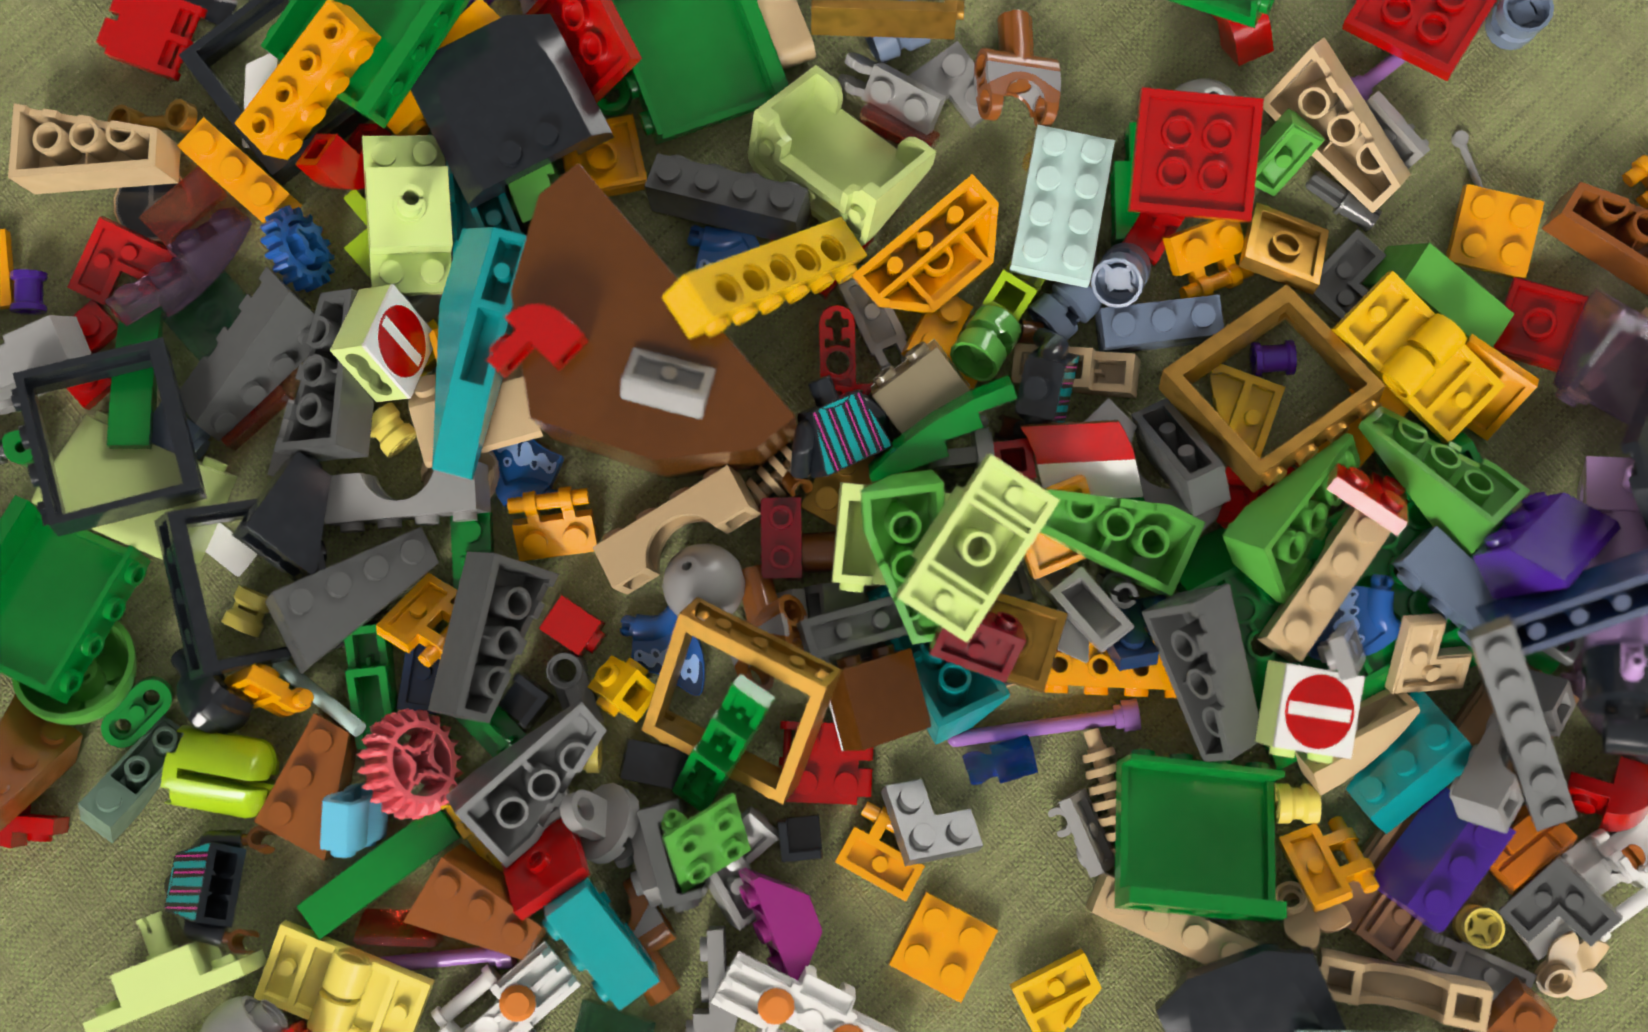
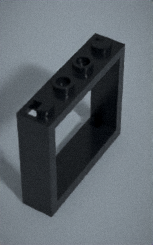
(225, 38)
(88, 369)
(187, 591)

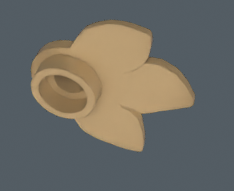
(1302, 923)
(1571, 968)

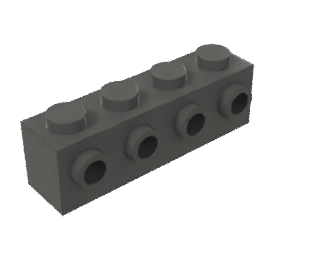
(727, 198)

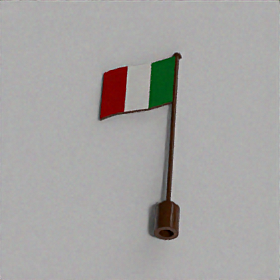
(1061, 451)

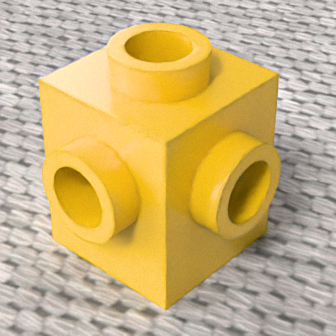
(622, 688)

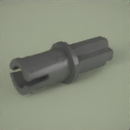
(1342, 200)
(1117, 588)

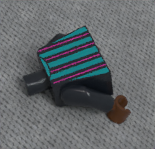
(1044, 382)
(835, 434)
(207, 885)

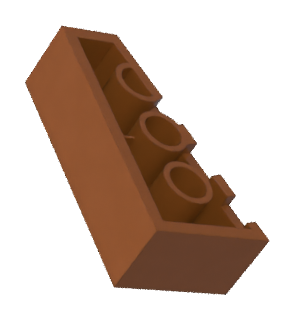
(1604, 230)

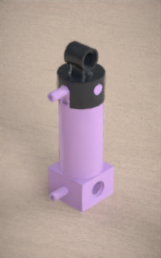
(1618, 655)

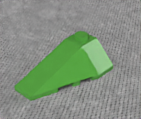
(1447, 487)
(894, 522)
(1281, 525)
(1126, 536)

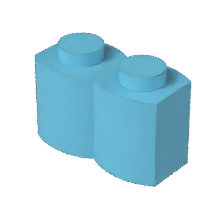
(351, 821)

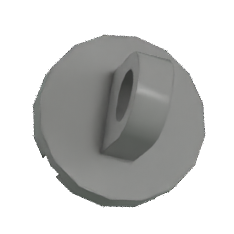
(971, 456)
(602, 821)

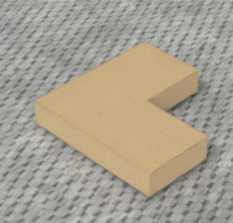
(1421, 663)

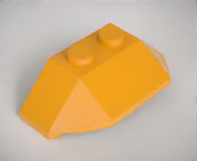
(936, 253)

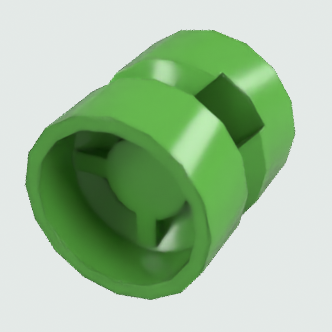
(985, 343)

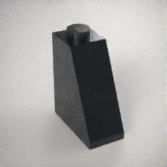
(289, 517)

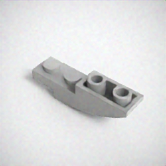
(712, 1018)

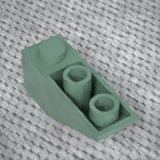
(130, 782)

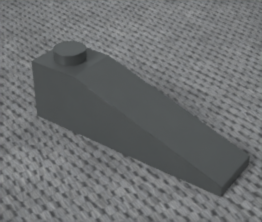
(519, 788)

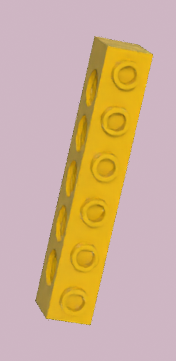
(764, 278)

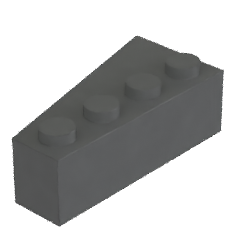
(249, 357)
(331, 407)
(338, 600)
(486, 632)
(1207, 668)

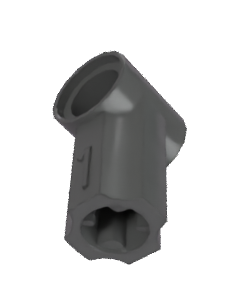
(576, 689)

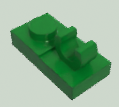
(470, 537)

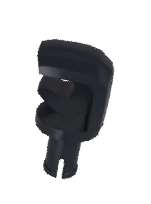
(209, 701)

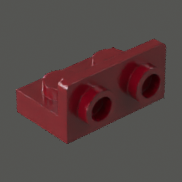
(781, 538)
(990, 649)

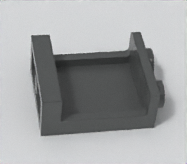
(669, 890)

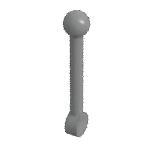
(1460, 140)

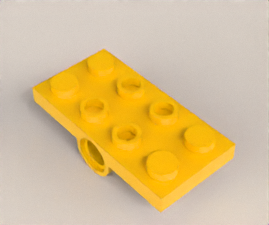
(1419, 356)

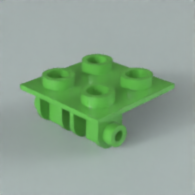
(705, 841)

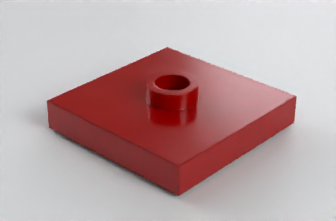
(1540, 323)
(546, 870)

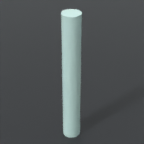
(321, 698)

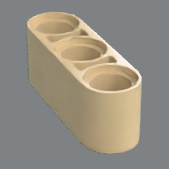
(788, 31)

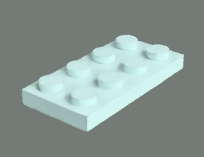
(1062, 206)

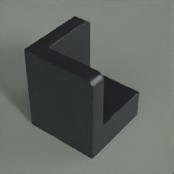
(526, 700)
(800, 838)

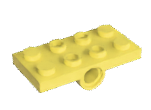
(340, 985)

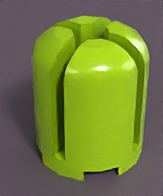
(220, 772)

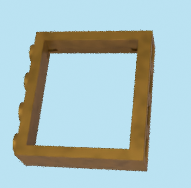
(886, 18)
(1283, 304)
(764, 653)

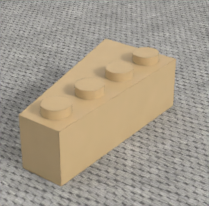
(1354, 141)
(81, 153)

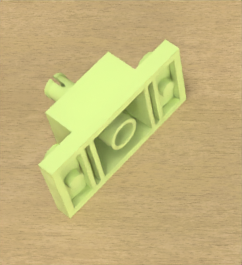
(407, 213)
(975, 546)
(168, 975)

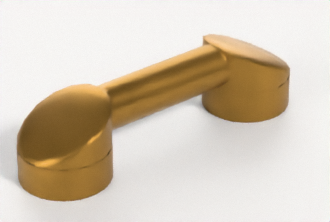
(179, 116)

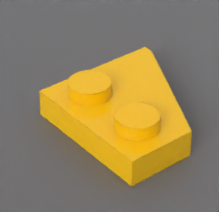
(1245, 404)
(1057, 993)

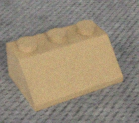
(507, 426)

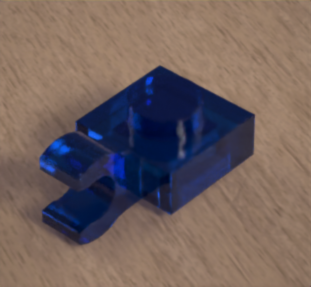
(1007, 761)

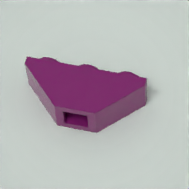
(783, 921)

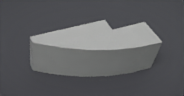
(1086, 604)

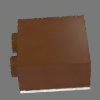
(878, 699)

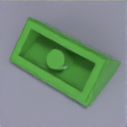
(1284, 151)

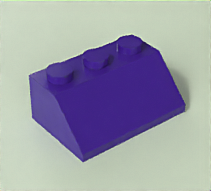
(1543, 545)
(1438, 862)

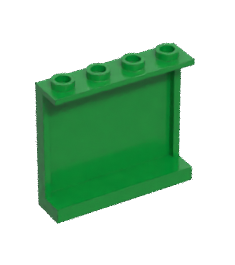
(409, 40)
(698, 63)
(58, 599)
(1196, 837)

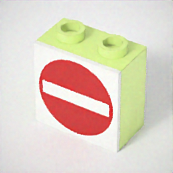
(383, 343)
(1308, 712)

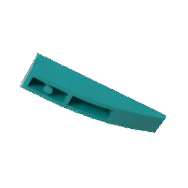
(469, 324)

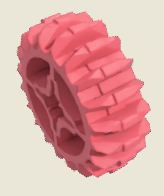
(396, 768)

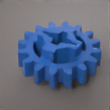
(297, 249)

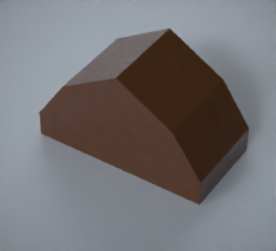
(611, 287)

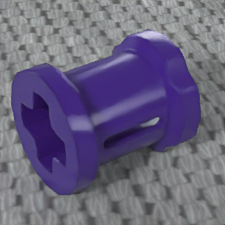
(28, 292)
(1273, 358)

